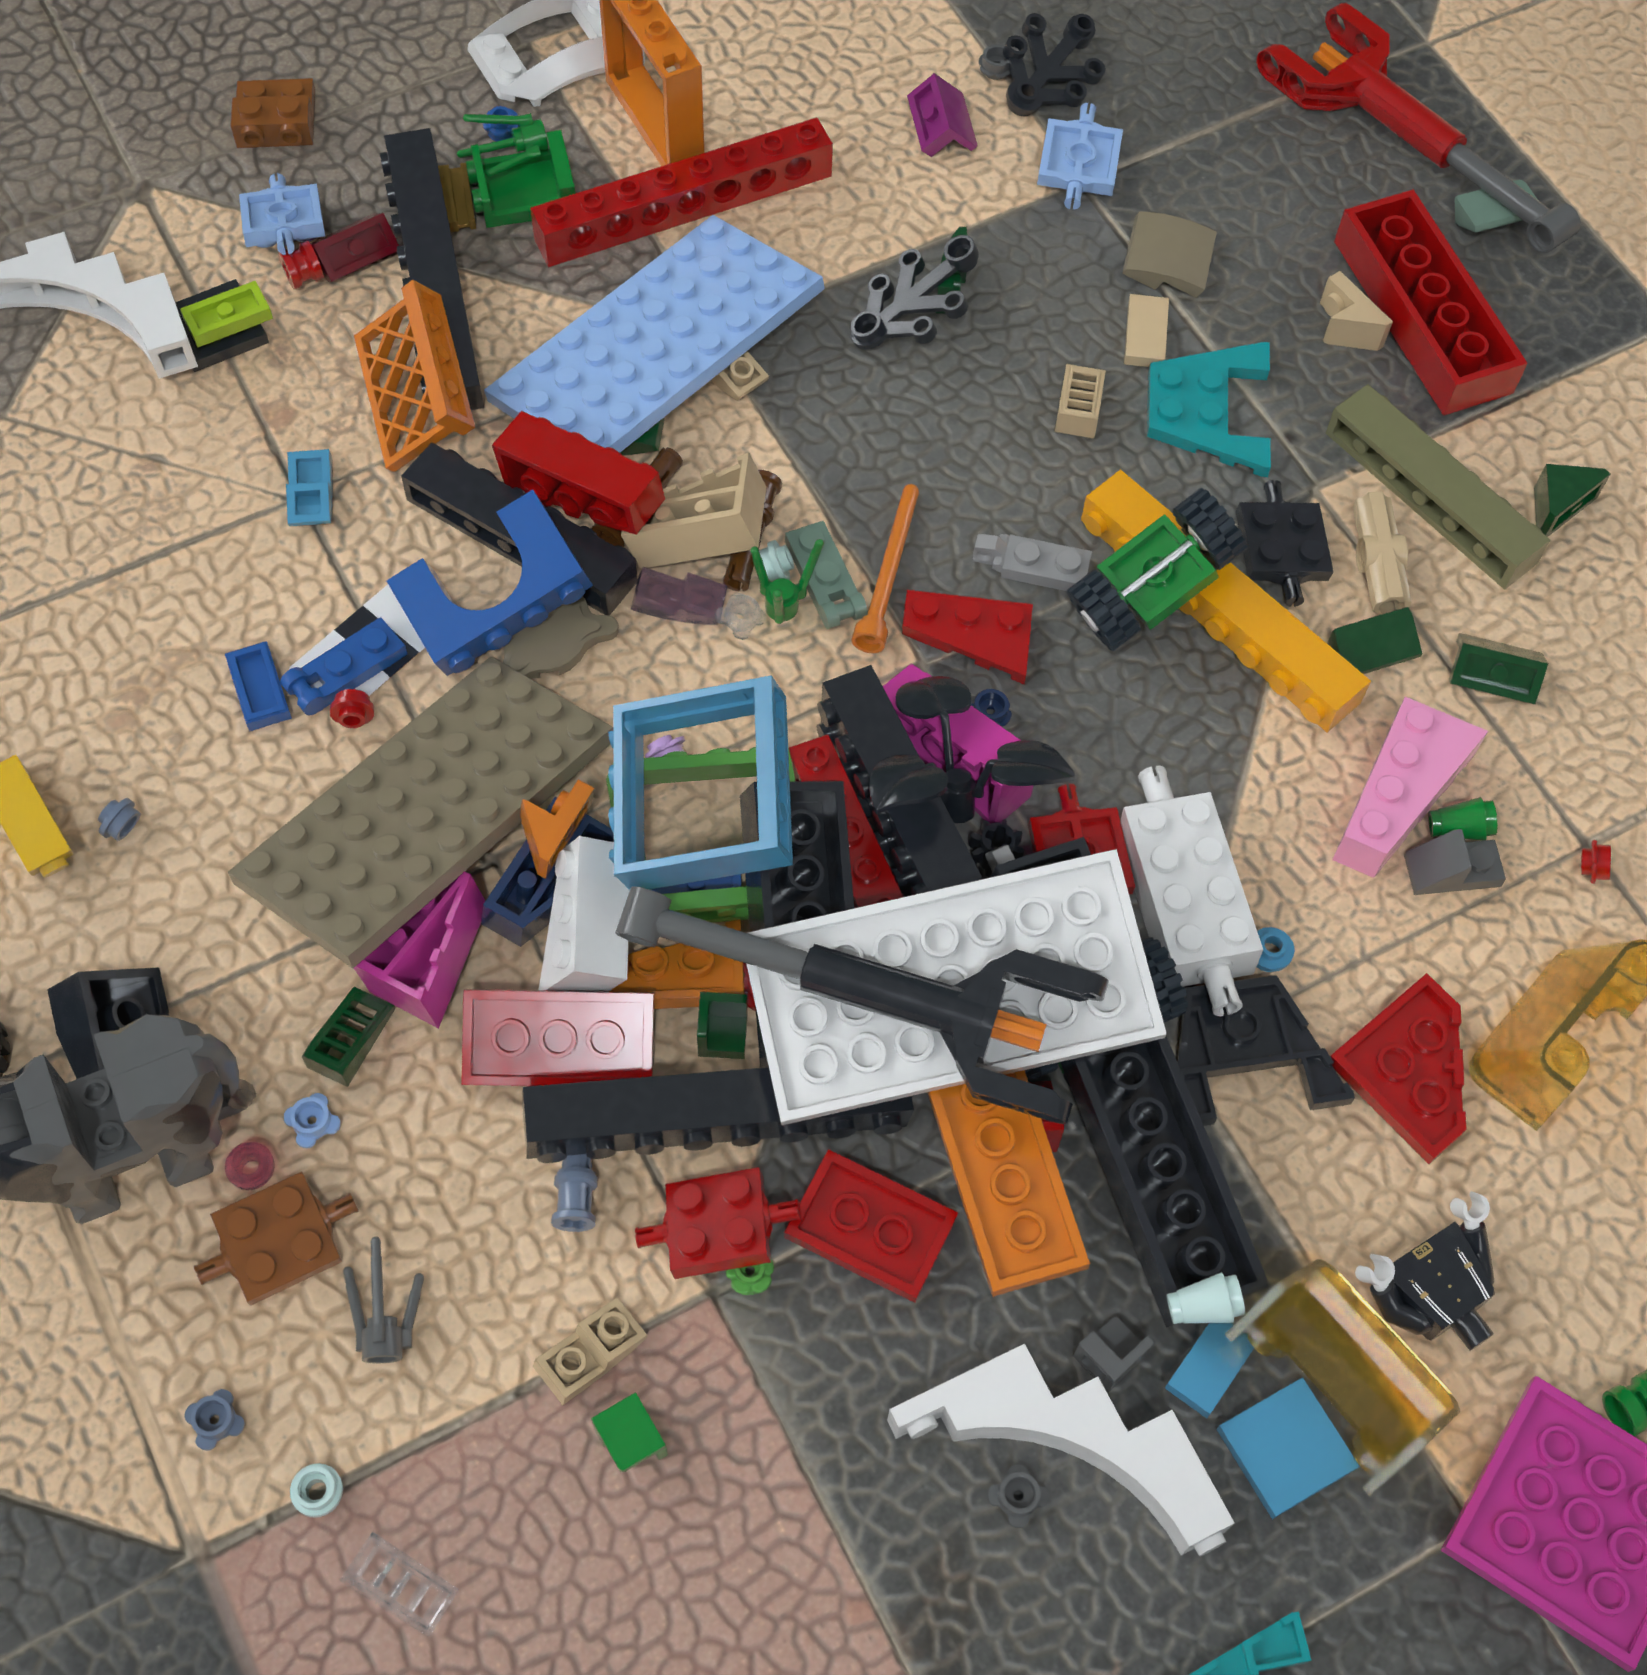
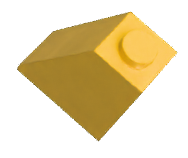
(30, 821)

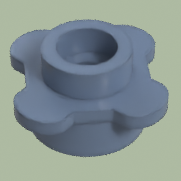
(199, 1417)

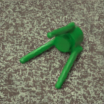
(527, 137)
(782, 595)

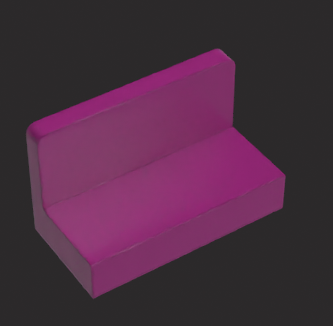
(940, 115)

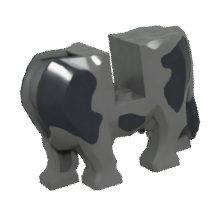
(156, 1096)

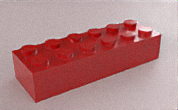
(1432, 300)

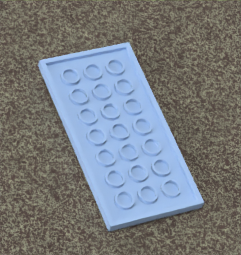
(658, 336)

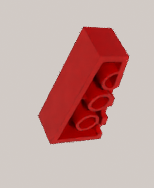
(577, 474)

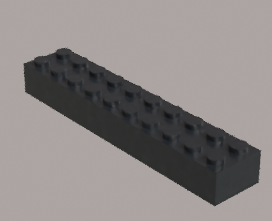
(1157, 1155)

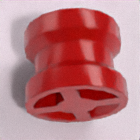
(301, 265)

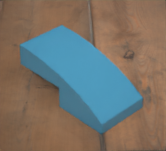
(309, 487)
(1209, 1368)

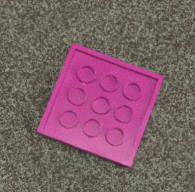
(1564, 1522)

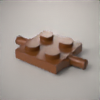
(275, 1238)

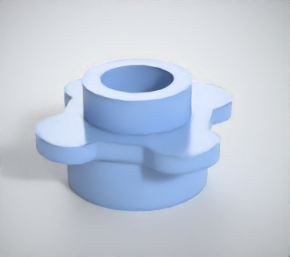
(310, 1107)

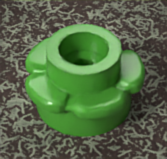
(754, 1283)

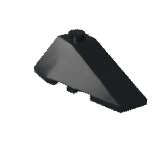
(102, 1003)

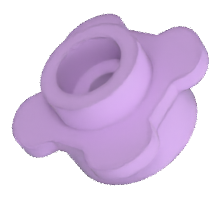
(664, 745)

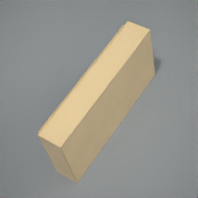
(1146, 330)

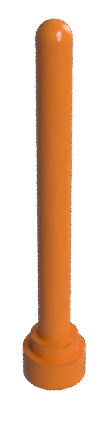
(871, 631)

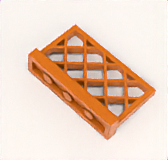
(435, 362)

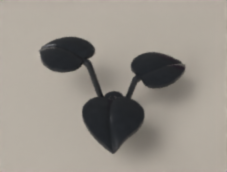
(910, 781)

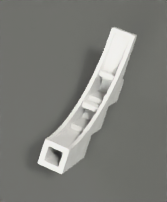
(97, 288)

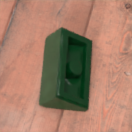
(1378, 641)

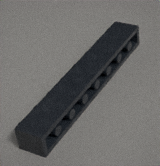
(427, 239)
(679, 1111)

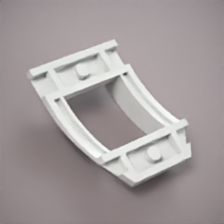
(508, 74)

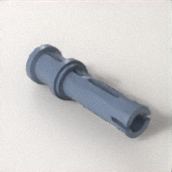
(575, 1189)

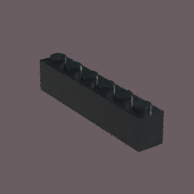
(469, 501)

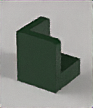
(722, 1025)

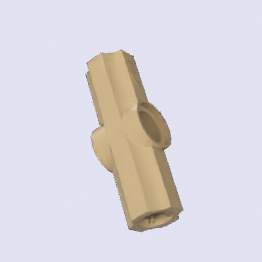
(1381, 553)

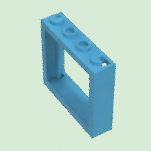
(687, 709)

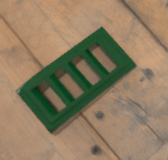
(344, 1070)

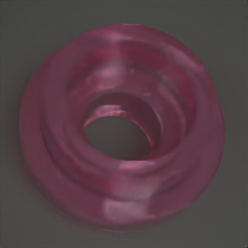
(240, 1157)

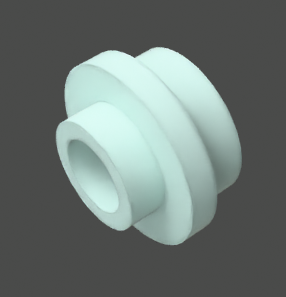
(777, 561)
(306, 1479)

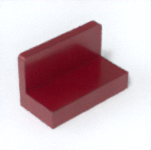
(355, 246)

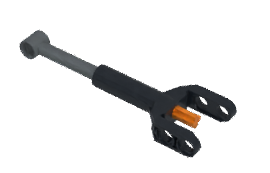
(962, 1013)

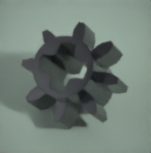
(994, 835)

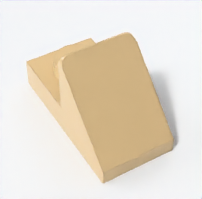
(1354, 317)

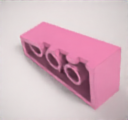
(1410, 773)

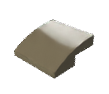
(1169, 252)

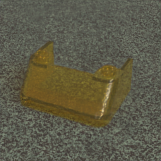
(1355, 1365)

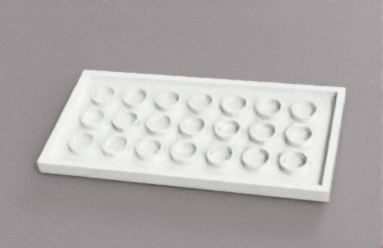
(845, 1058)

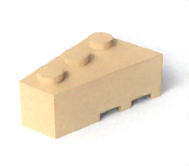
(704, 518)

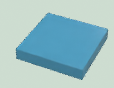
(1287, 1448)

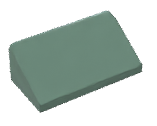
(1481, 212)

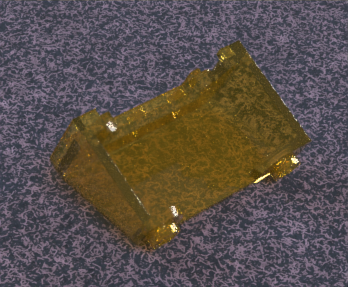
(1529, 1056)

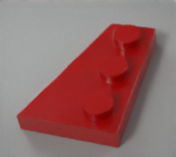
(980, 628)

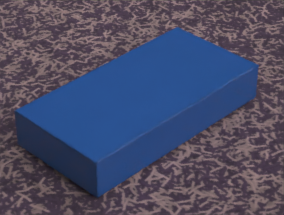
(258, 686)

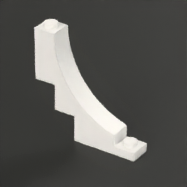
(1013, 1402)

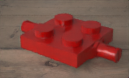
(1098, 827)
(717, 1223)

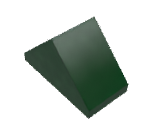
(1565, 492)

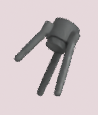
(382, 1338)

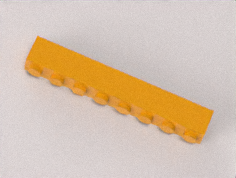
(1241, 614)

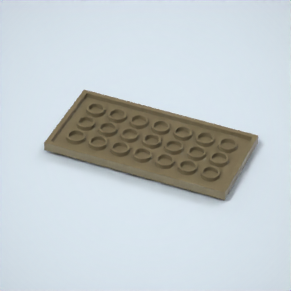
(420, 810)

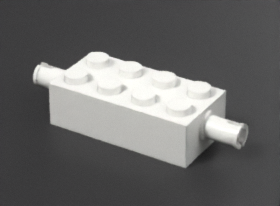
(1191, 889)

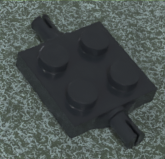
(1284, 542)

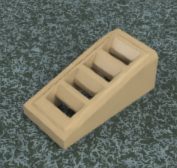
(1077, 421)

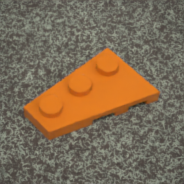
(681, 973)

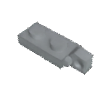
(1032, 560)

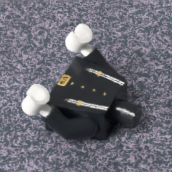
(1440, 1279)

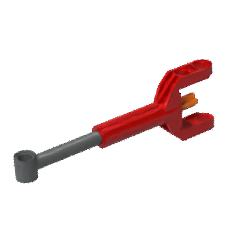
(1365, 83)

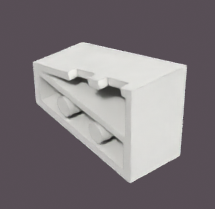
(585, 913)

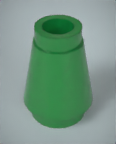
(1474, 817)

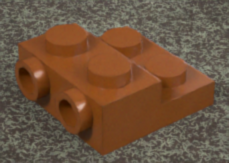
(273, 113)

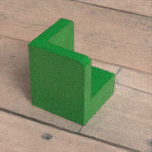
(628, 1433)

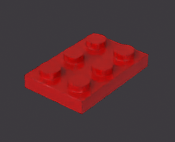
(871, 1225)

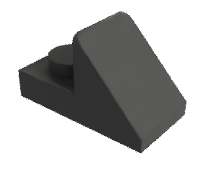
(1454, 865)

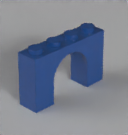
(547, 581)

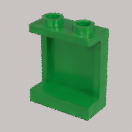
(512, 193)

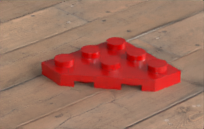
(1412, 1067)

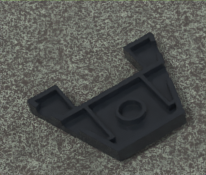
(1257, 1037)

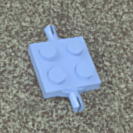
(1080, 156)
(281, 215)

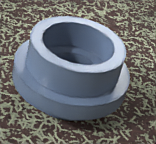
(118, 819)

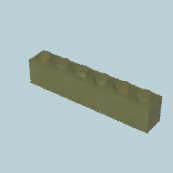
(1437, 486)

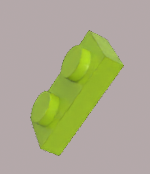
(226, 313)

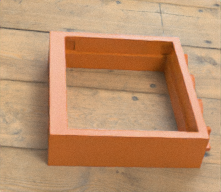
(667, 121)

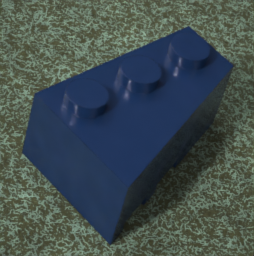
(522, 899)

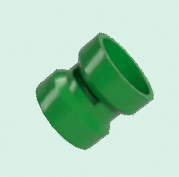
(1628, 1405)

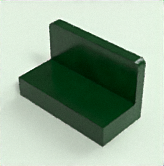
(1498, 668)

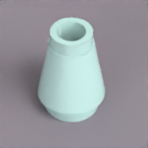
(1207, 1301)

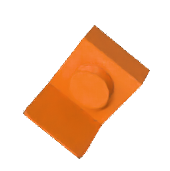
(552, 831)

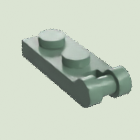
(830, 576)

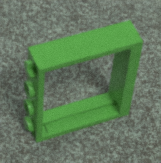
(719, 763)

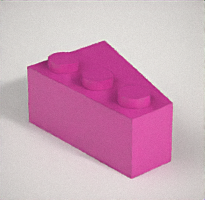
(427, 953)

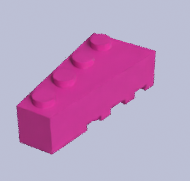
(973, 744)

